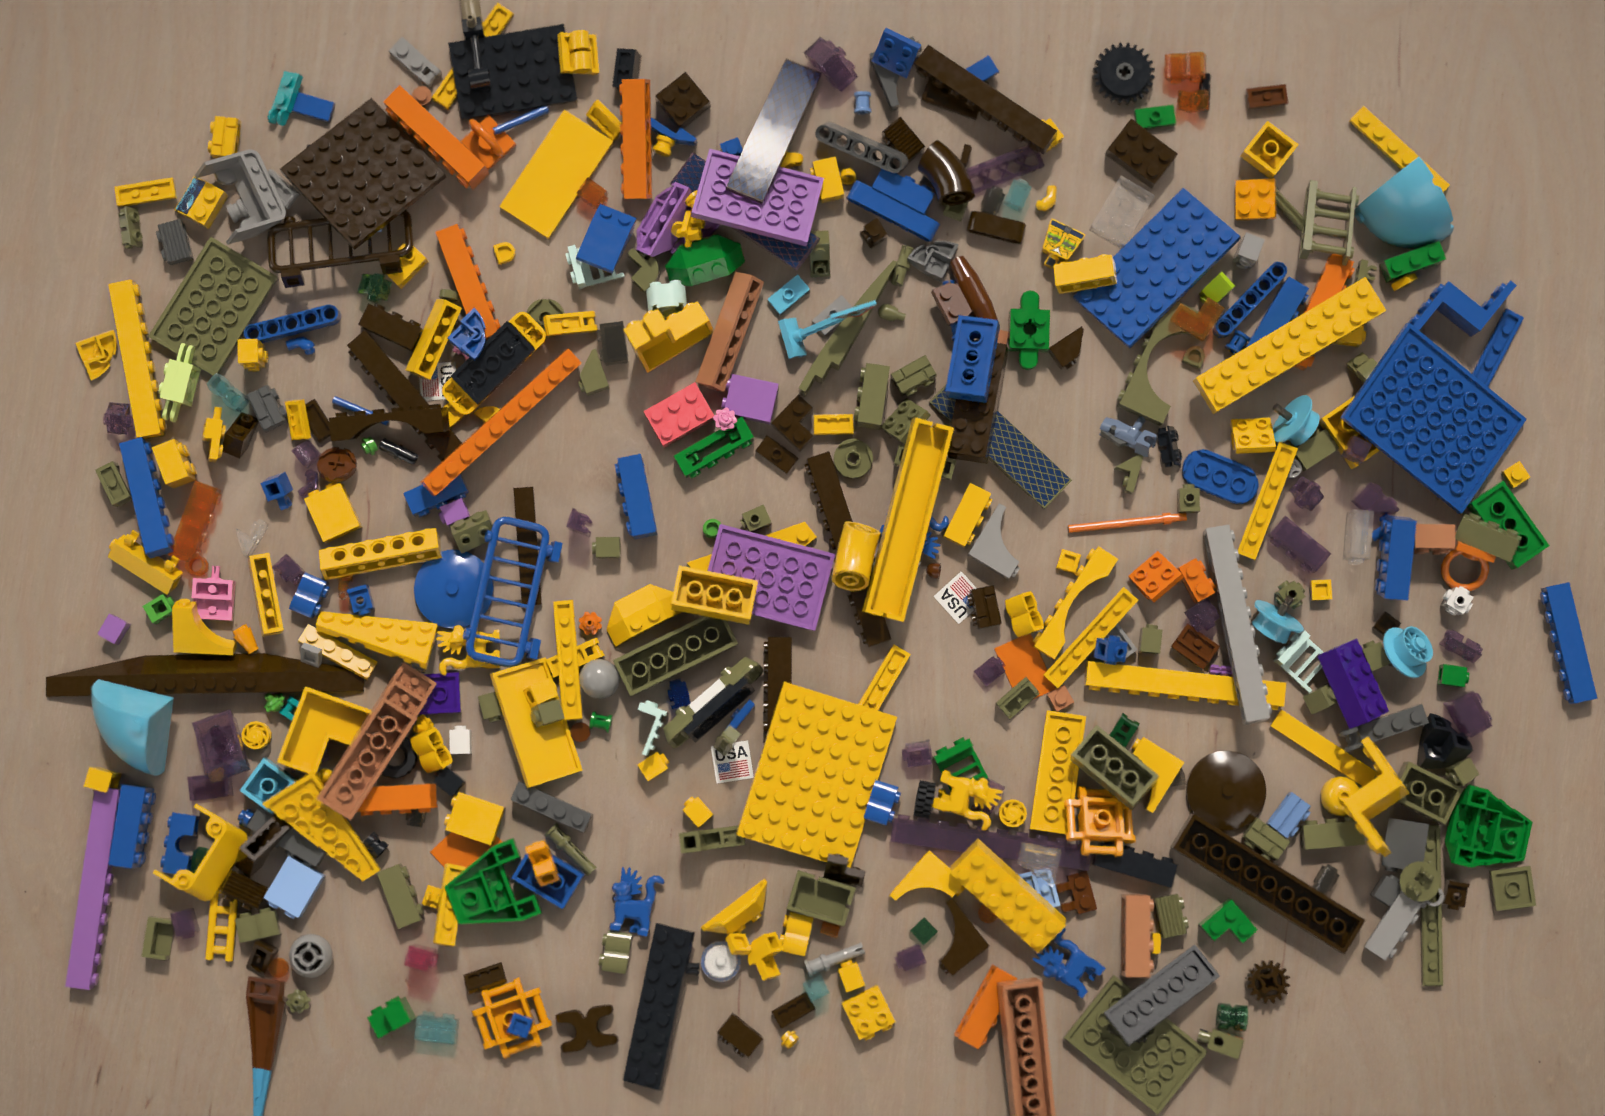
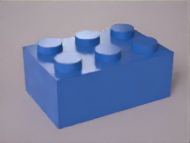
(556, 892)

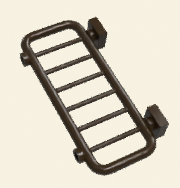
(292, 274)

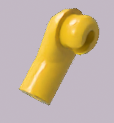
(1049, 201)

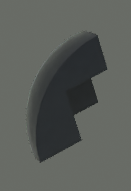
(1441, 744)

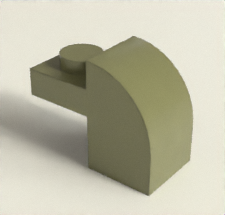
(648, 270)

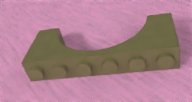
(1139, 395)

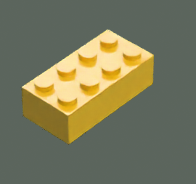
(714, 595)

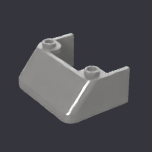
(254, 187)

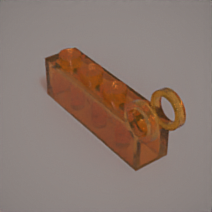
(194, 525)

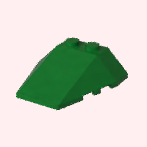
(1485, 830)

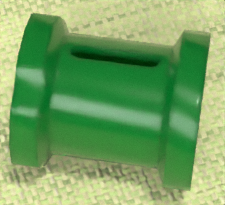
(600, 721)

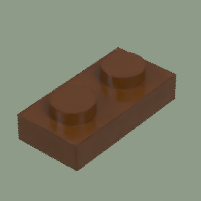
(1267, 96)

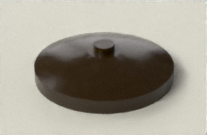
(1226, 790)

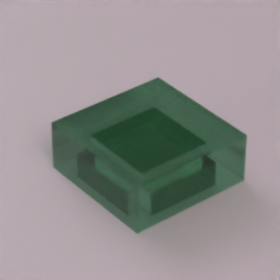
(923, 931)

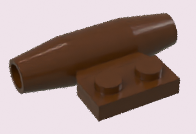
(965, 296)

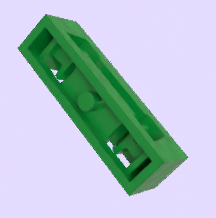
(711, 460)

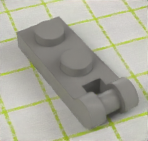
(414, 61)

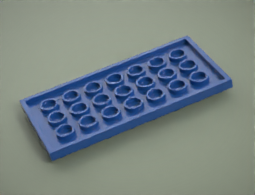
(1159, 267)

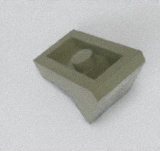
(1132, 467)

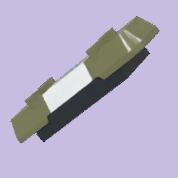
(713, 703)

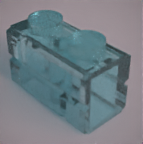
(436, 1028)

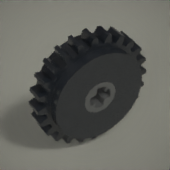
(1127, 60)

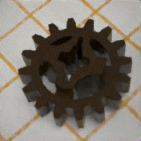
(1262, 989)

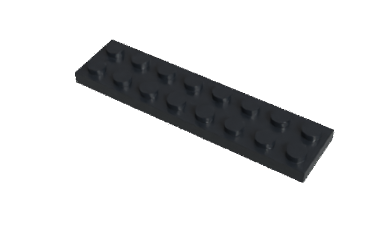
(658, 1006)

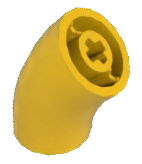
(855, 556)

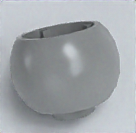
(298, 959)

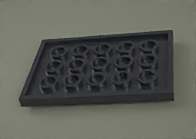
(521, 71)

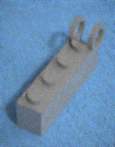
(1394, 924)

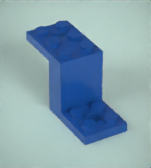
(1461, 308)

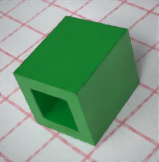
(1452, 675)

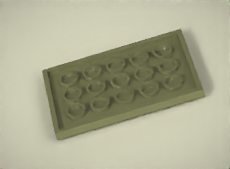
(213, 305)
(1148, 1069)

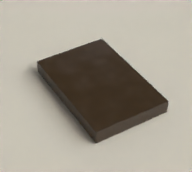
(941, 99)

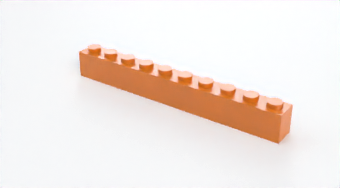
(500, 422)

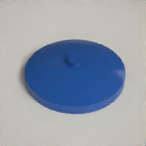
(449, 587)

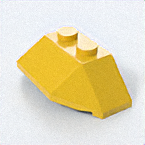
(640, 613)
(739, 912)

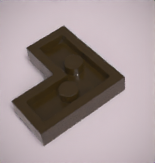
(837, 870)

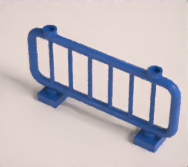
(532, 647)

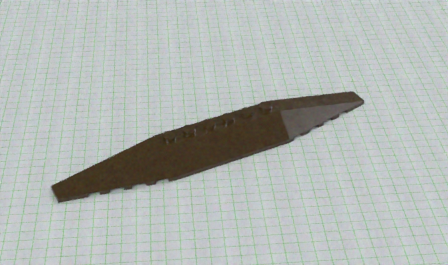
(207, 675)

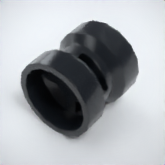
(374, 845)

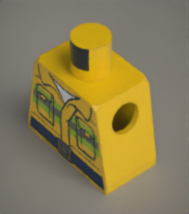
(1060, 242)

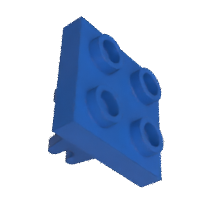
(896, 52)

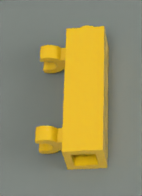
(154, 570)

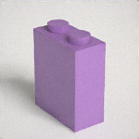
(751, 398)

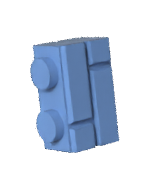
(1288, 815)

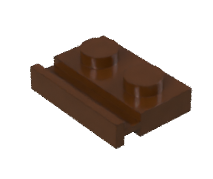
(1195, 646)

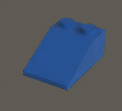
(606, 238)

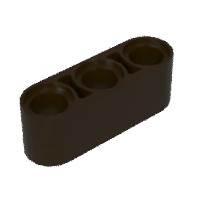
(996, 227)

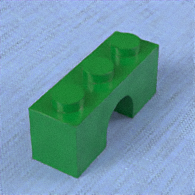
(1412, 261)

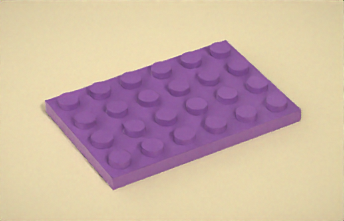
(784, 214)
(788, 574)

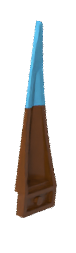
(265, 1015)

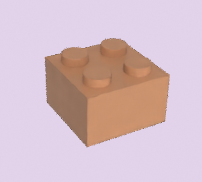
(1434, 538)

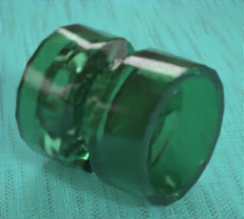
(1232, 1017)

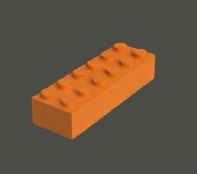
(436, 138)

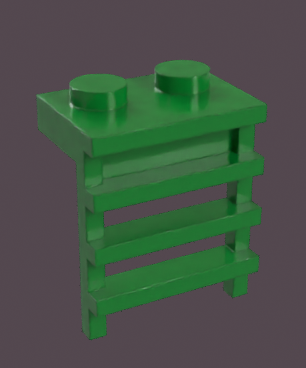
(961, 750)

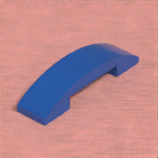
(681, 137)

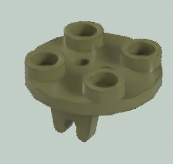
(1426, 874)

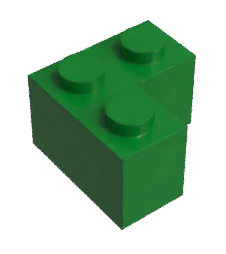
(1228, 917)
(391, 1017)

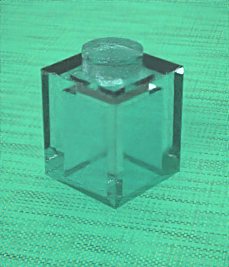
(1017, 194)
(816, 987)

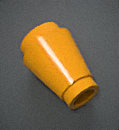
(245, 638)

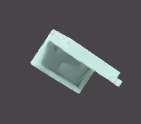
(582, 273)
(1288, 655)
(651, 708)

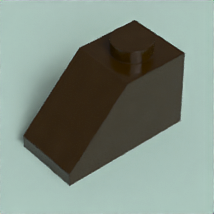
(1067, 349)

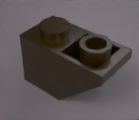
(239, 435)

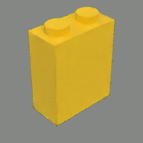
(332, 512)
(474, 818)

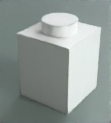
(460, 740)

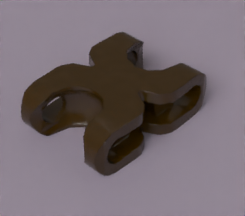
(586, 1028)

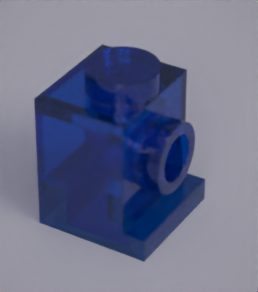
(678, 694)

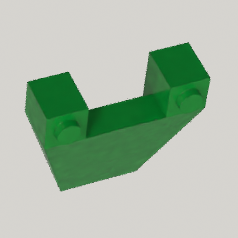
(484, 891)

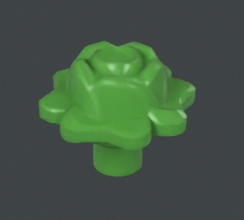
(274, 702)

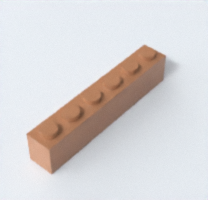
(729, 331)

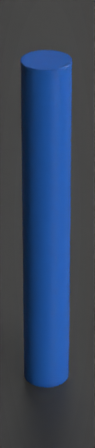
(520, 120)
(352, 407)

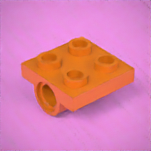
(1155, 577)

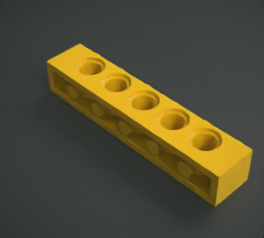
(373, 560)

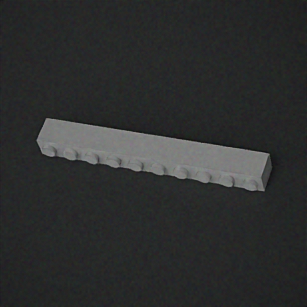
(1236, 624)

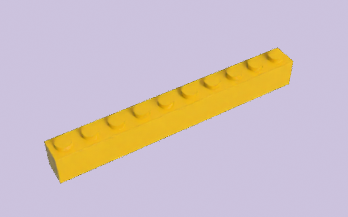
(1173, 684)

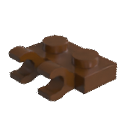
(1081, 893)

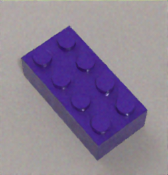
(1353, 683)

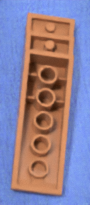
(376, 740)

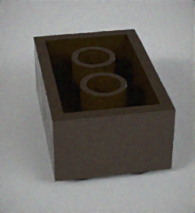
(1141, 153)

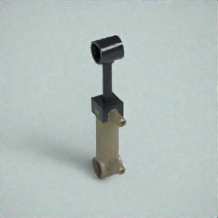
(474, 29)

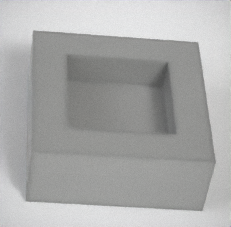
(311, 655)

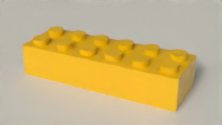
(1008, 895)

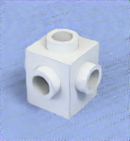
(1451, 604)

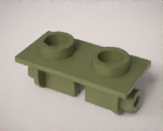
(132, 236)

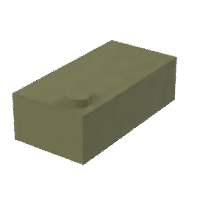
(1114, 767)

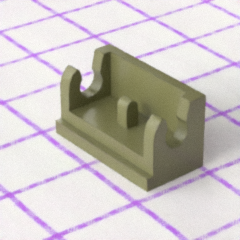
(1017, 698)

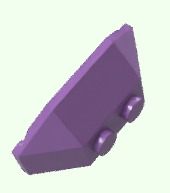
(655, 232)

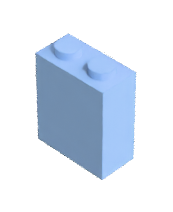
(294, 887)

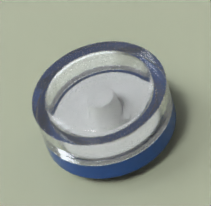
(719, 963)

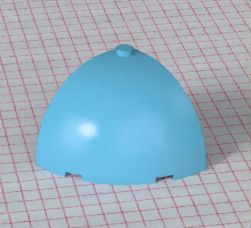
(1408, 209)
(133, 724)

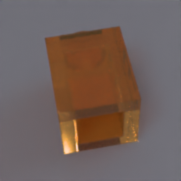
(592, 193)

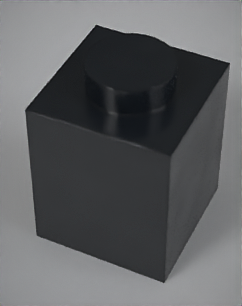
(448, 780)

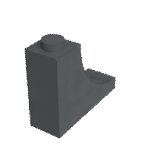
(888, 81)

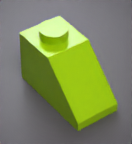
(1217, 288)

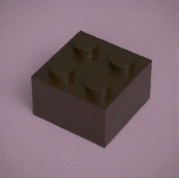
(683, 101)

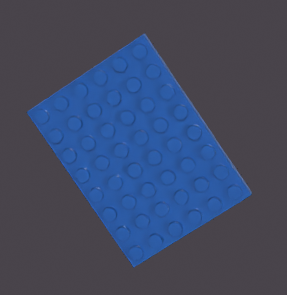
(1433, 418)

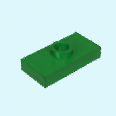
(1155, 116)

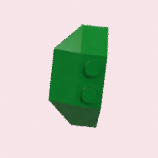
(705, 260)

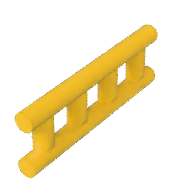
(214, 909)

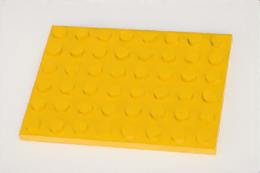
(816, 774)

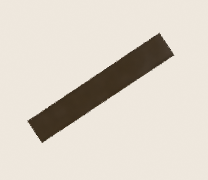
(525, 510)

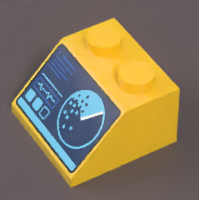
(201, 202)

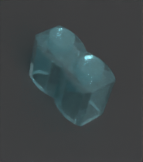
(227, 392)

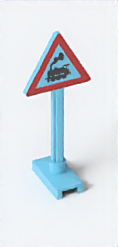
(794, 337)

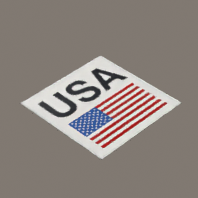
(432, 388)
(954, 597)
(733, 765)

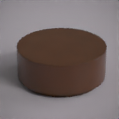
(580, 732)

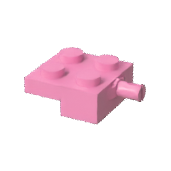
(214, 596)

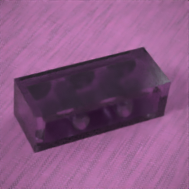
(1298, 545)

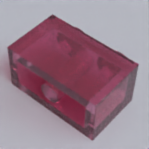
(421, 957)

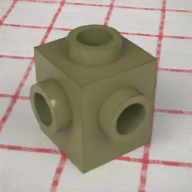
(1284, 589)

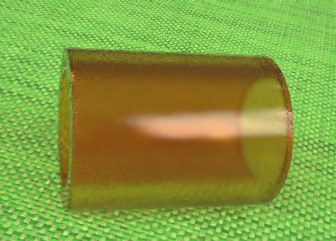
(830, 929)

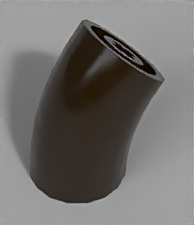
(946, 175)

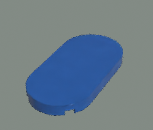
(1220, 476)

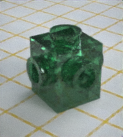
(374, 287)

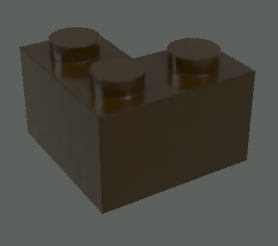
(789, 423)

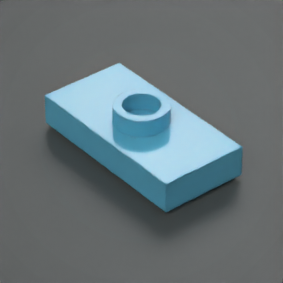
(788, 294)

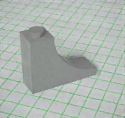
(990, 549)

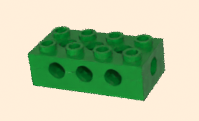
(1513, 512)

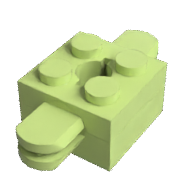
(179, 382)

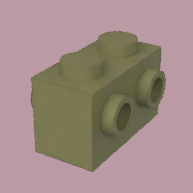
(471, 530)

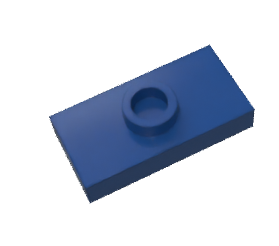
(739, 715)

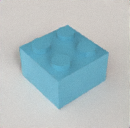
(266, 782)

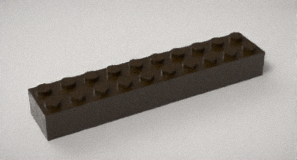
(1267, 883)

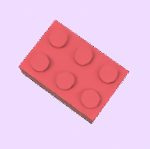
(679, 415)

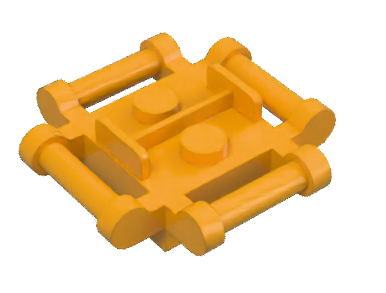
(1099, 821)
(501, 1014)

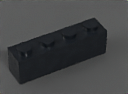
(1138, 865)

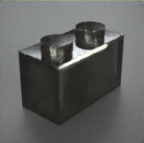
(613, 343)

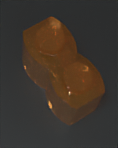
(1185, 67)

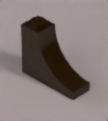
(259, 846)
(965, 944)

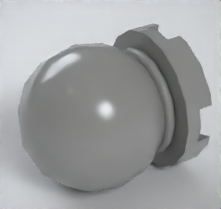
(599, 679)

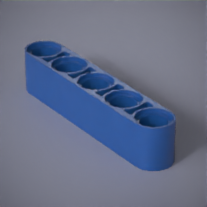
(893, 211)
(1254, 291)
(302, 325)

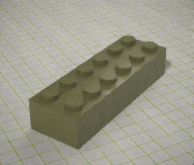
(674, 653)

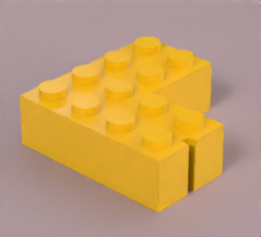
(661, 340)
(314, 723)

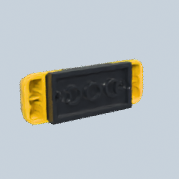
(498, 360)

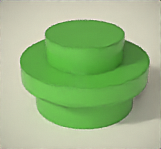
(369, 446)
(711, 528)

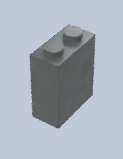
(1406, 842)

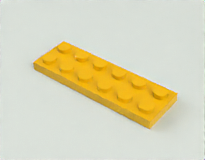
(1056, 772)

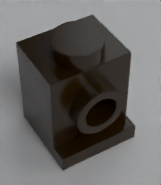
(874, 233)
(1452, 887)

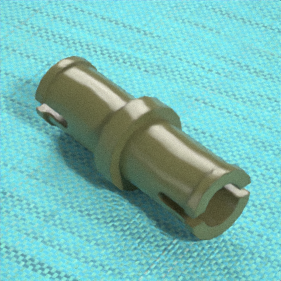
(902, 266)

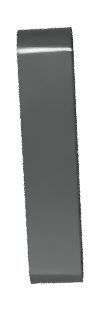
(870, 145)

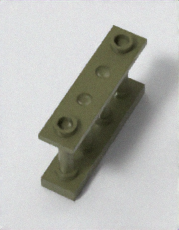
(1309, 228)

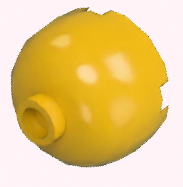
(1334, 793)

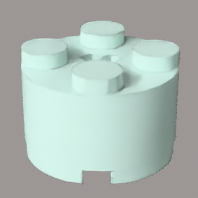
(666, 297)

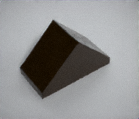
(261, 956)

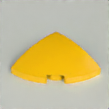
(97, 352)

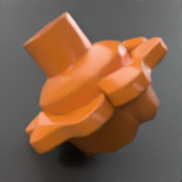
(590, 623)

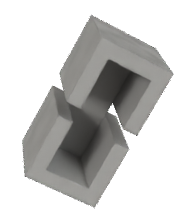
(1248, 251)

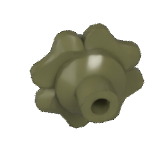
(298, 1001)

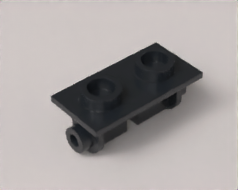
(1172, 453)

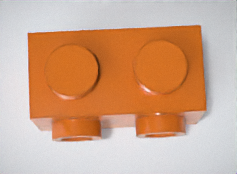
(1196, 581)

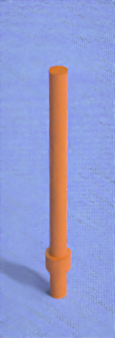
(1165, 518)

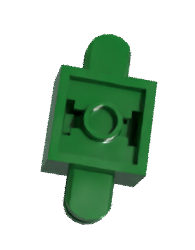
(1029, 330)

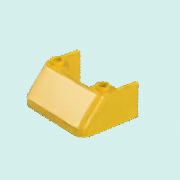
(216, 864)

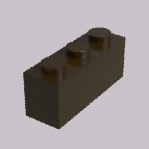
(391, 326)

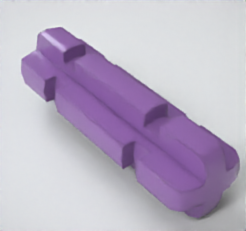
(1222, 671)

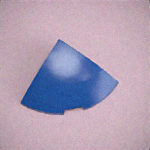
(470, 335)

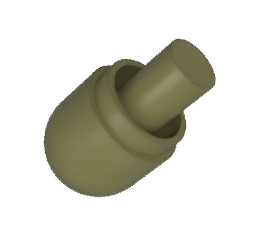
(890, 313)

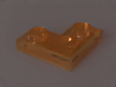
(1198, 323)

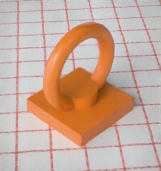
(485, 144)
(1473, 554)

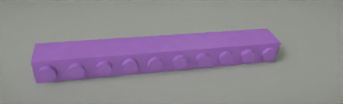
(93, 893)

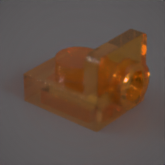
(1193, 101)

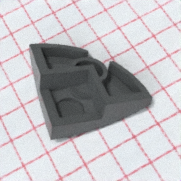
(933, 259)

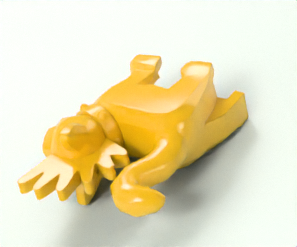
(455, 641)
(959, 799)

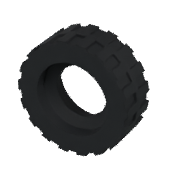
(407, 765)

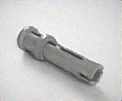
(825, 962)

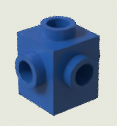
(1111, 649)

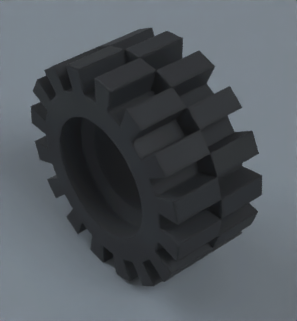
(924, 799)

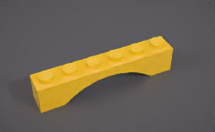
(1053, 638)

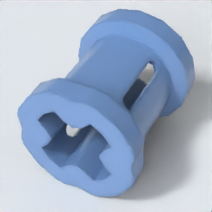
(862, 102)

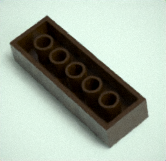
(974, 420)

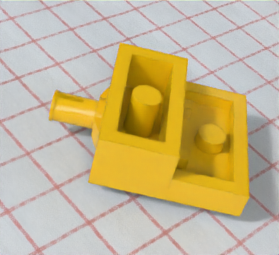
(212, 433)

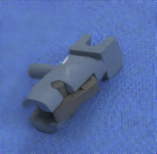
(1130, 436)

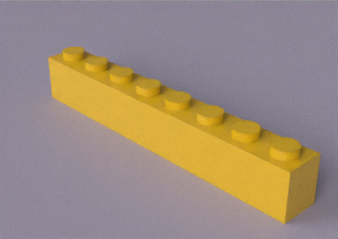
(136, 359)

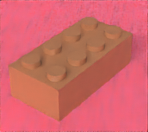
(1136, 935)

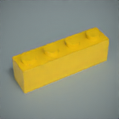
(433, 339)
(265, 594)

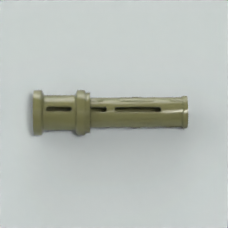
(563, 842)

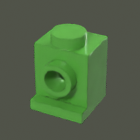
(153, 608)

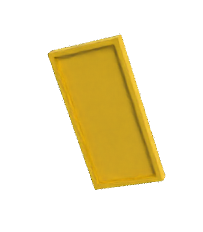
(555, 174)
(542, 751)

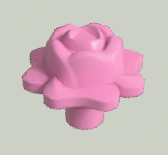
(725, 419)

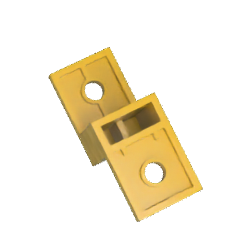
(1375, 797)

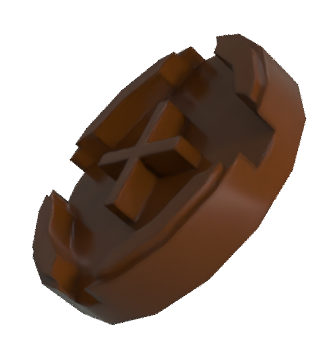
(336, 464)

